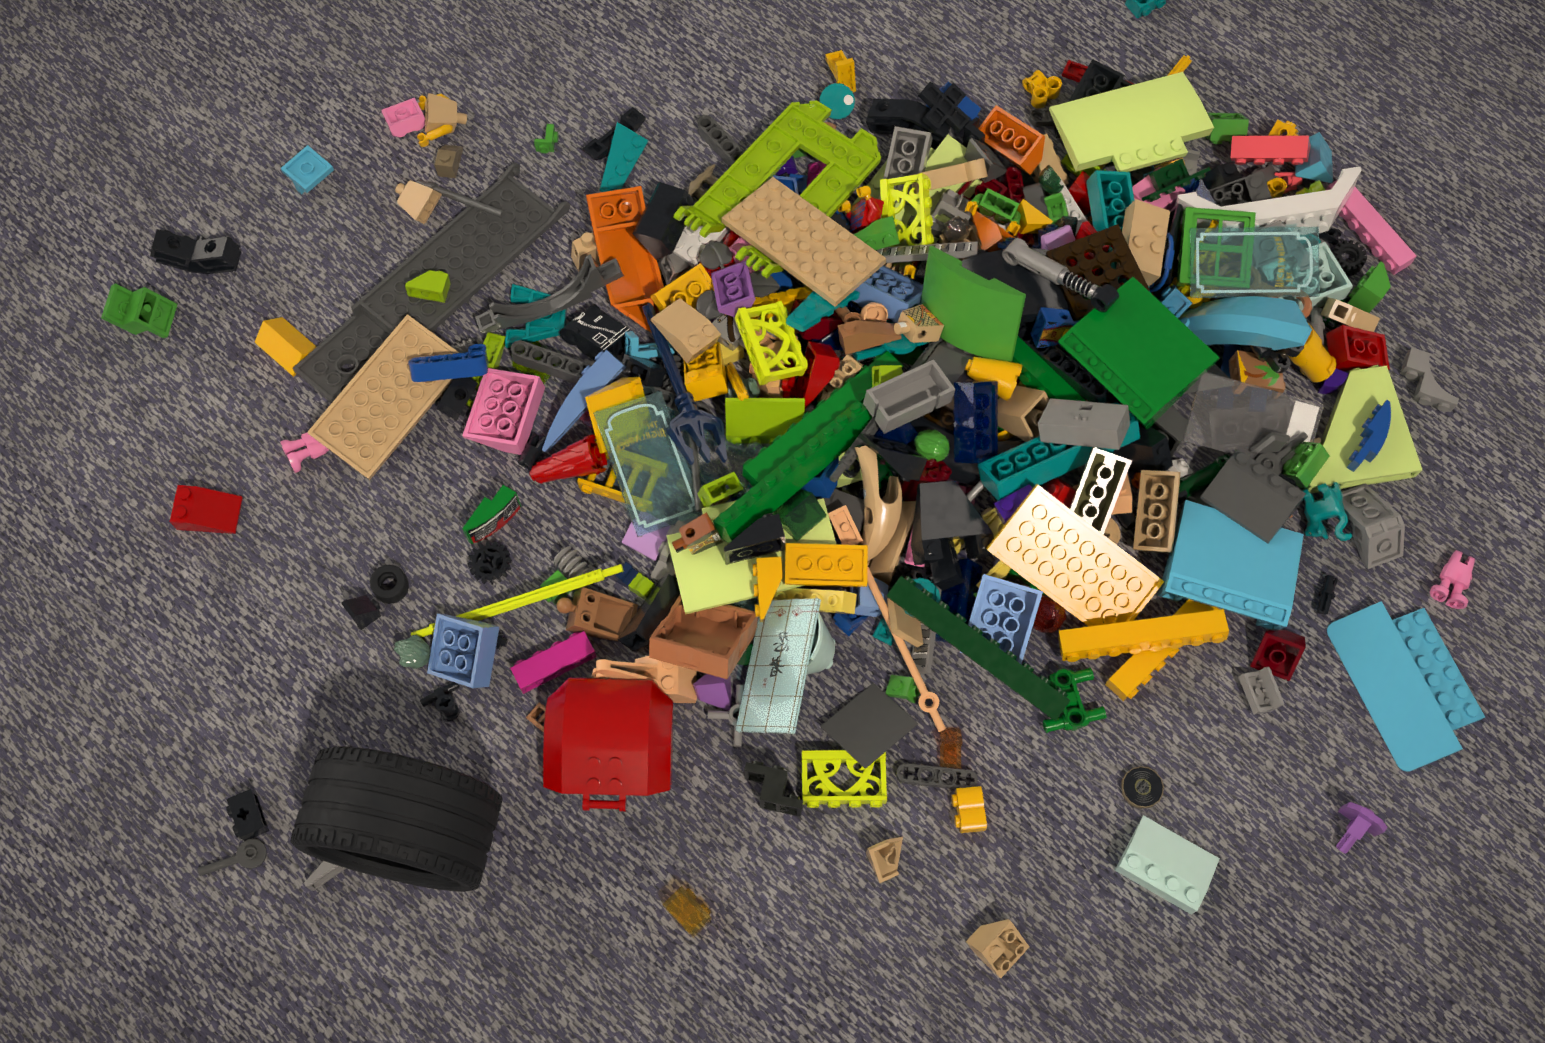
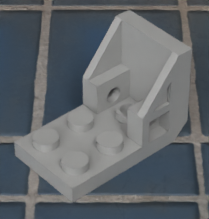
(1376, 526)

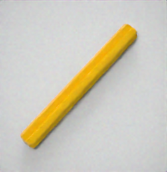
(736, 381)

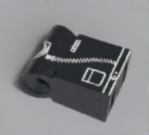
(595, 333)

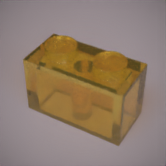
(687, 911)

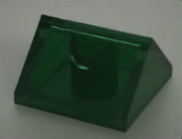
(800, 514)

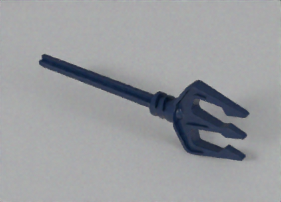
(689, 417)

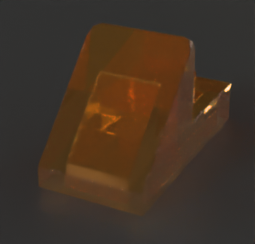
(950, 748)

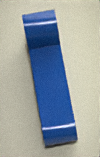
(450, 366)

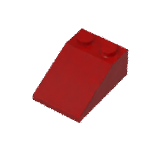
(1357, 348)
(820, 370)
(205, 510)

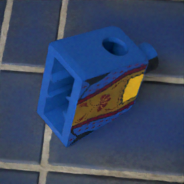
(1051, 326)

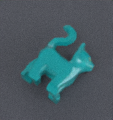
(1325, 508)

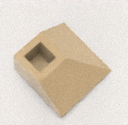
(998, 945)

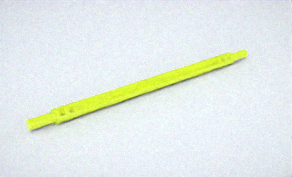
(531, 597)

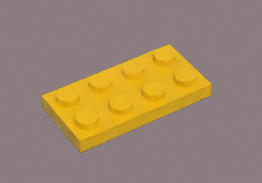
(826, 565)

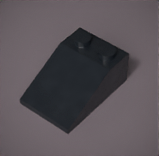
(898, 456)
(759, 539)

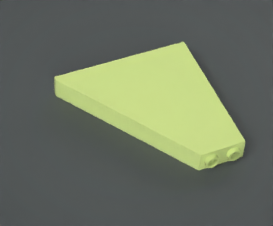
(1353, 406)

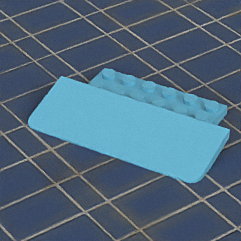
(1406, 682)

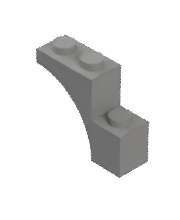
(1428, 391)

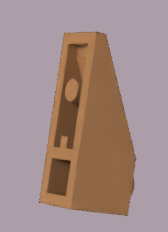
(865, 334)

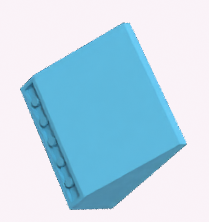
(1231, 567)

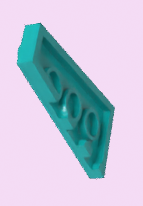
(622, 157)

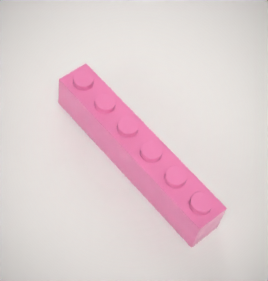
(1375, 232)

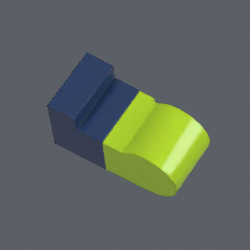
(634, 581)

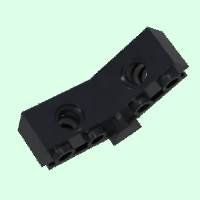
(902, 114)
(197, 255)

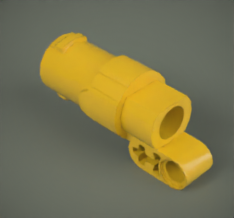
(1314, 359)

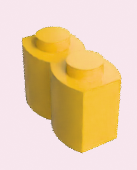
(970, 809)

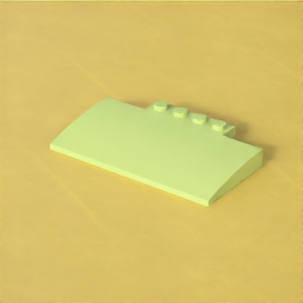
(1132, 124)
(710, 583)

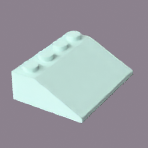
(1332, 280)
(1168, 865)

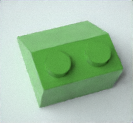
(1226, 126)

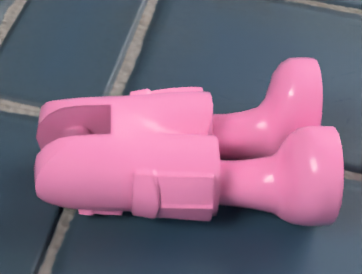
(313, 449)
(1458, 575)

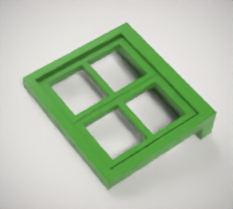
(1189, 221)

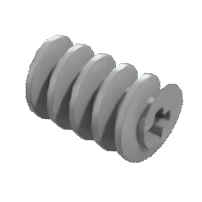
(570, 564)

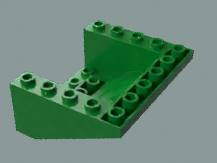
(1139, 352)

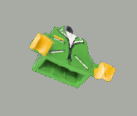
(996, 208)

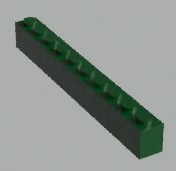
(978, 648)

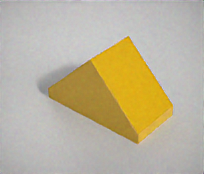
(1031, 218)

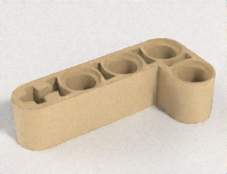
(955, 174)

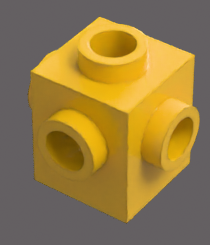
(1281, 127)

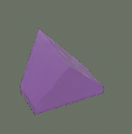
(714, 691)

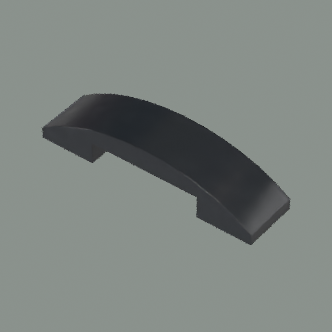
(600, 148)

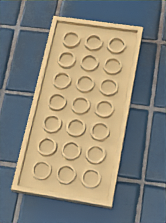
(804, 241)
(382, 400)

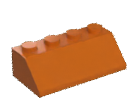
(1013, 139)

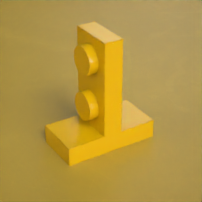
(842, 69)

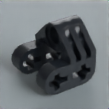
(1274, 357)

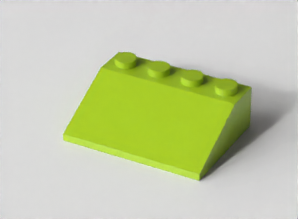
(761, 418)

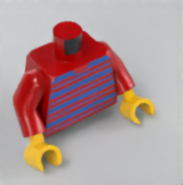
(864, 211)

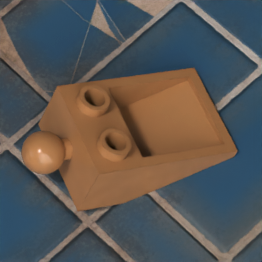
(604, 614)

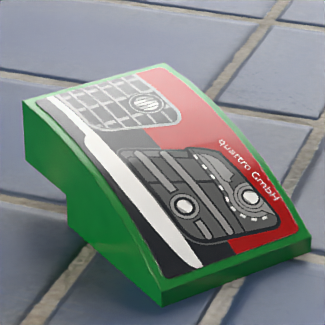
(492, 515)

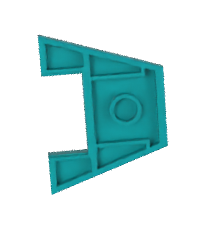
(538, 329)

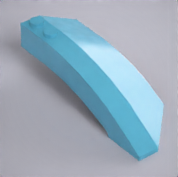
(1249, 321)

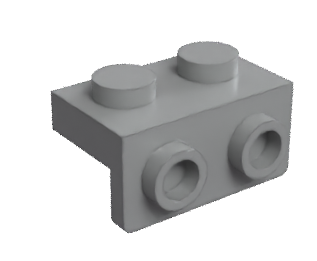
(1261, 691)

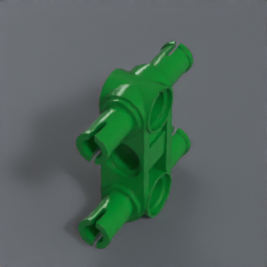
(1075, 706)

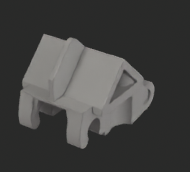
(951, 205)

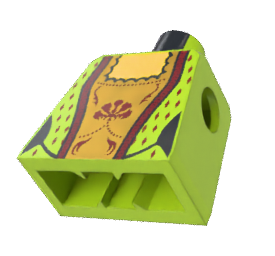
(715, 491)

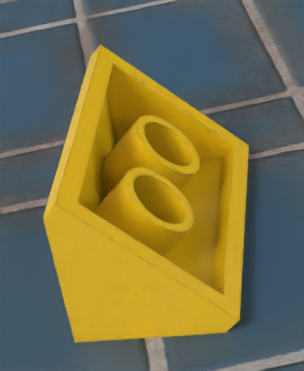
(283, 343)

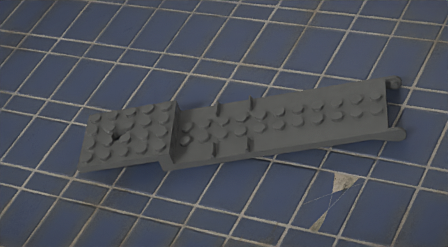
(467, 249)

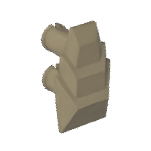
(695, 187)

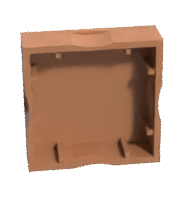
(705, 639)

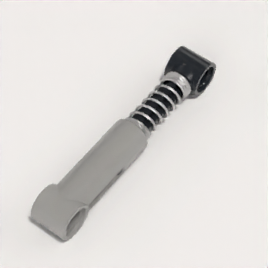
(1019, 253)

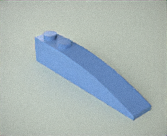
(594, 378)

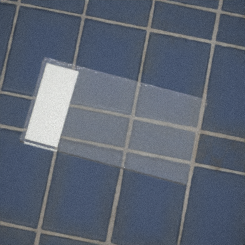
(1239, 415)

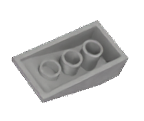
(907, 155)

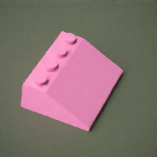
(504, 410)

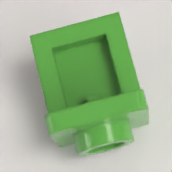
(548, 144)
(1056, 206)
(902, 687)

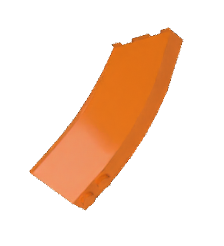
(613, 221)

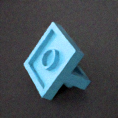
(307, 169)

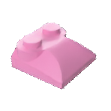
(404, 117)

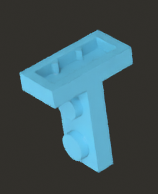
(643, 351)

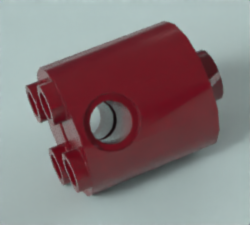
(932, 472)

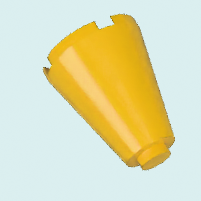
(995, 370)

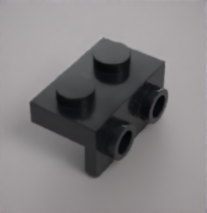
(971, 131)

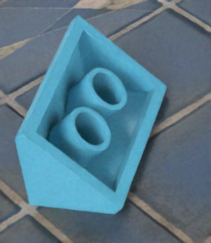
(1319, 161)

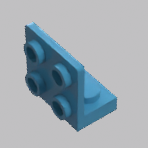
(1174, 300)

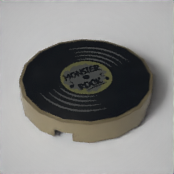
(1142, 787)

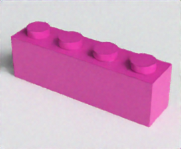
(553, 662)

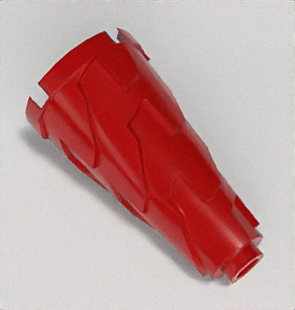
(575, 460)

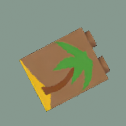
(1251, 370)

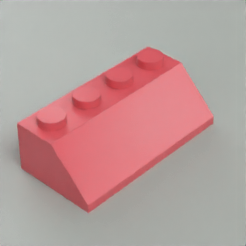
(1270, 149)

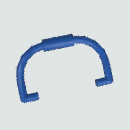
(1167, 265)

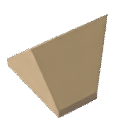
(885, 858)

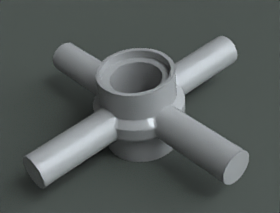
(729, 715)

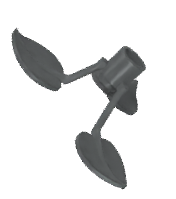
(716, 255)

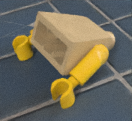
(440, 117)

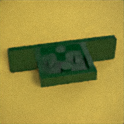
(1170, 176)

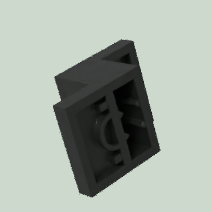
(773, 788)

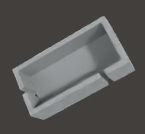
(909, 396)

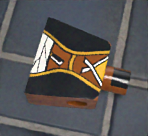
(698, 535)

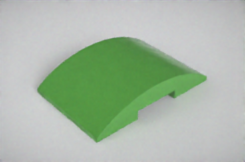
(975, 311)

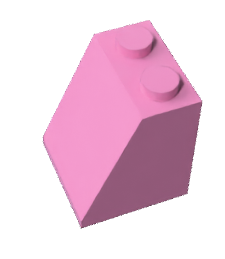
(1146, 187)

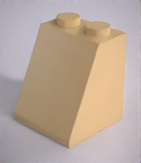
(1022, 412)

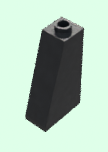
(650, 613)

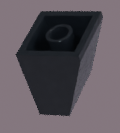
(1148, 452)

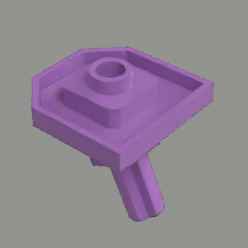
(1361, 821)

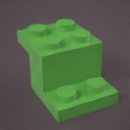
(139, 311)

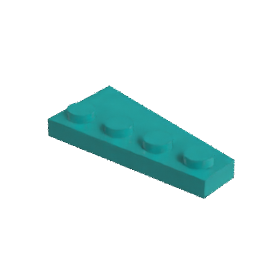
(813, 309)

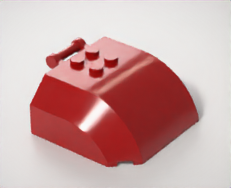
(608, 740)

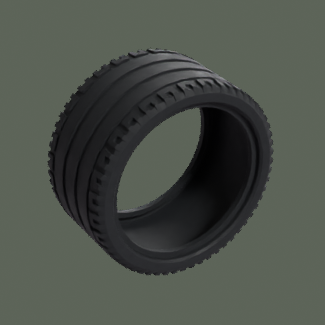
(397, 818)

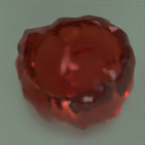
(1049, 616)

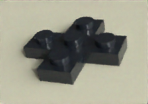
(944, 107)

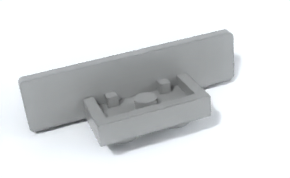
(665, 564)

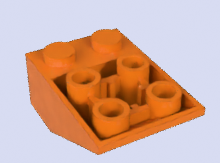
(989, 232)

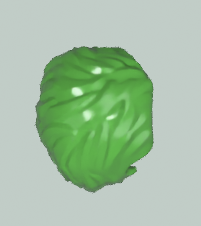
(932, 445)

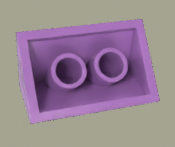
(733, 288)

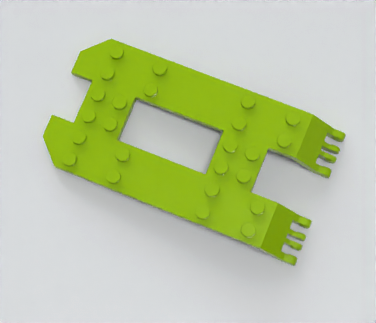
(796, 127)

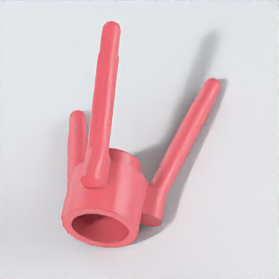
(1291, 180)

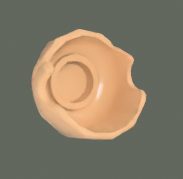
(874, 312)

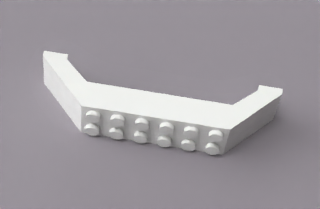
(1300, 210)

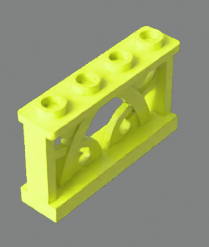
(923, 216)
(755, 352)
(836, 757)

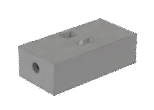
(1084, 423)

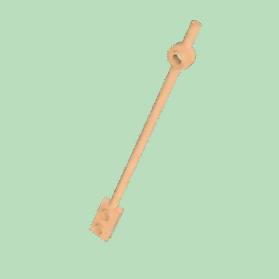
(850, 535)

